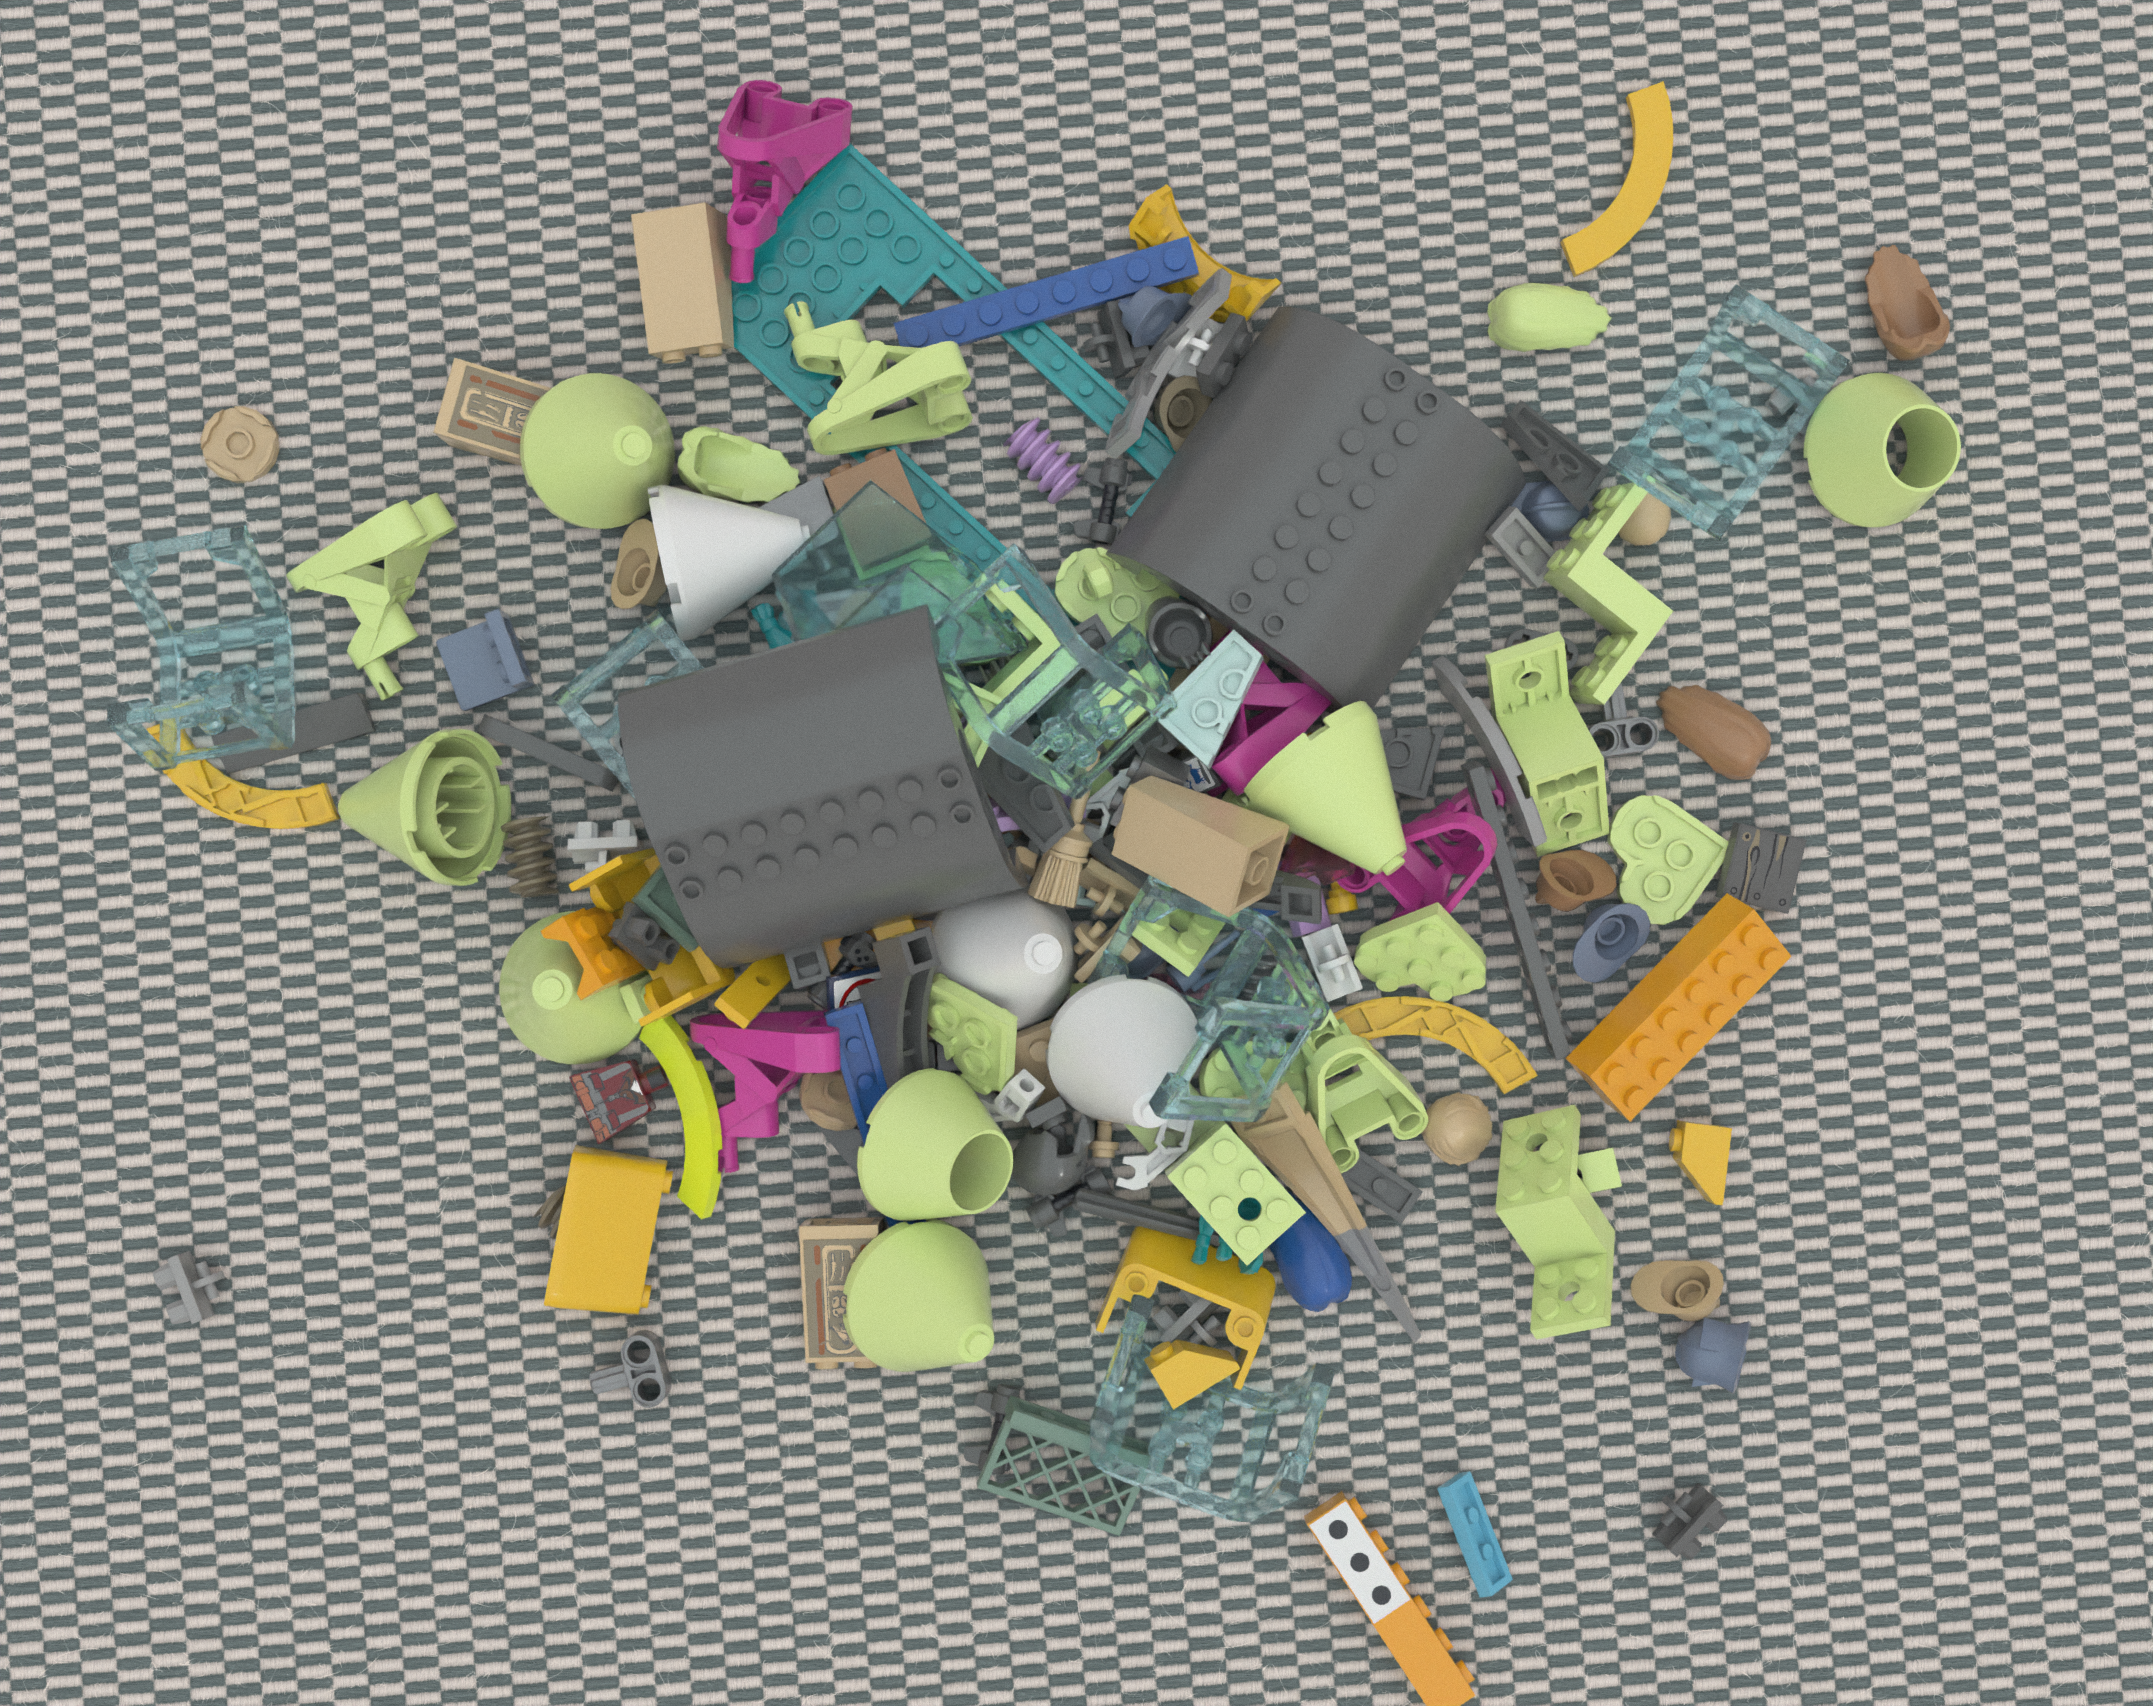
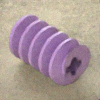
(1043, 460)

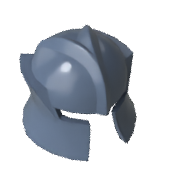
(1713, 1353)

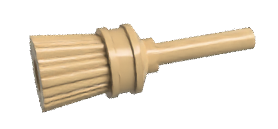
(1061, 866)

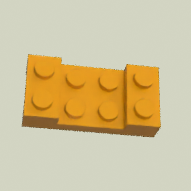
(601, 959)

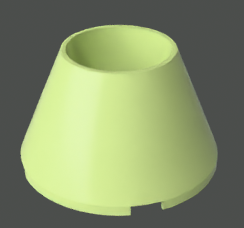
(1849, 449)
(933, 1150)

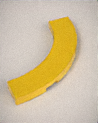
(1642, 186)
(247, 803)
(1446, 1024)

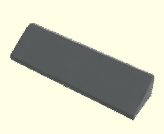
(314, 728)

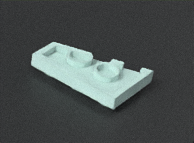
(1213, 697)

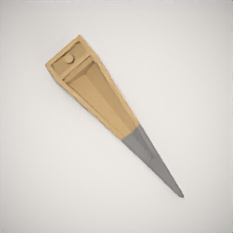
(1299, 1156)

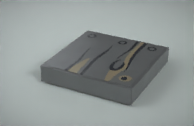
(1761, 867)

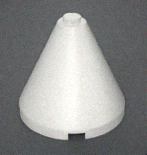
(716, 553)
(1009, 952)
(1117, 1045)

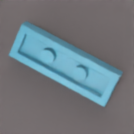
(1474, 1534)

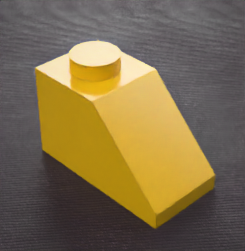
(1703, 1156)
(1188, 1369)

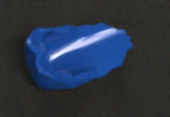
(1312, 1263)

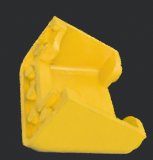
(606, 1231)

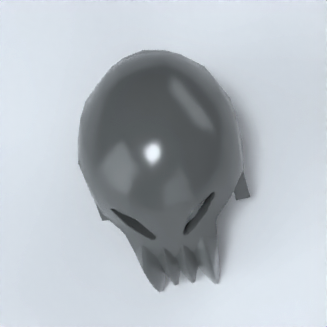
(1177, 632)
(1046, 1164)

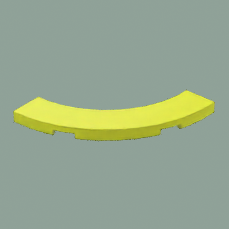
(698, 1113)

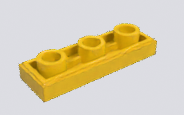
(754, 990)

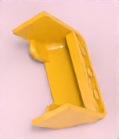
(690, 974)
(1167, 1258)

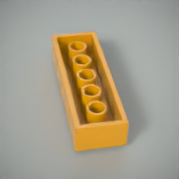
(1679, 1006)

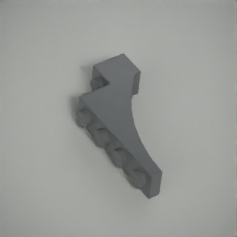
(900, 1001)

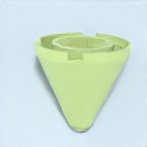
(596, 450)
(1336, 791)
(436, 807)
(543, 1005)
(920, 1298)

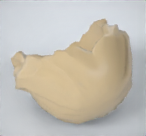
(1458, 1128)

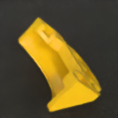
(1160, 223)

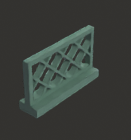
(1069, 1433)

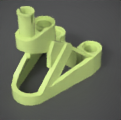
(927, 375)
(378, 595)
(1360, 1100)

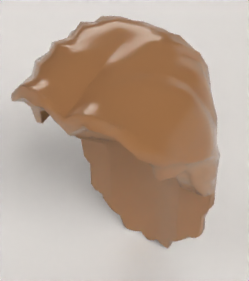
(1904, 306)
(1715, 730)

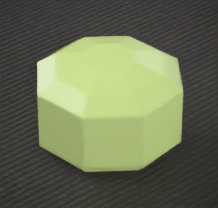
(1098, 579)

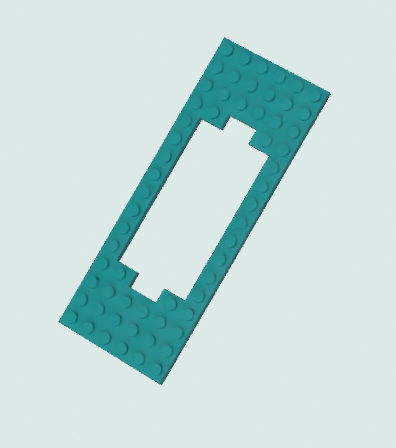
(863, 235)

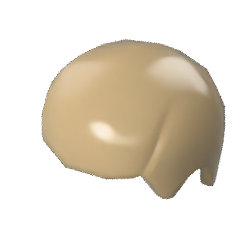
(1647, 522)

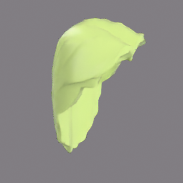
(1545, 318)
(733, 467)

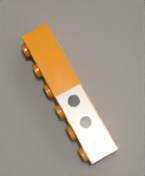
(1388, 1603)

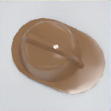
(1572, 879)

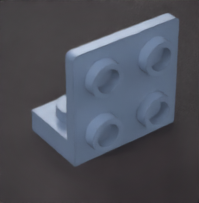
(485, 661)

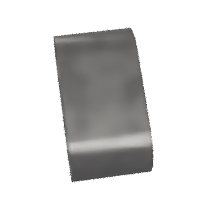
(1618, 726)
(634, 1370)

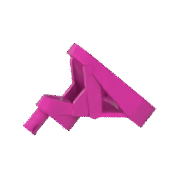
(792, 140)
(1251, 744)
(1419, 879)
(766, 1063)

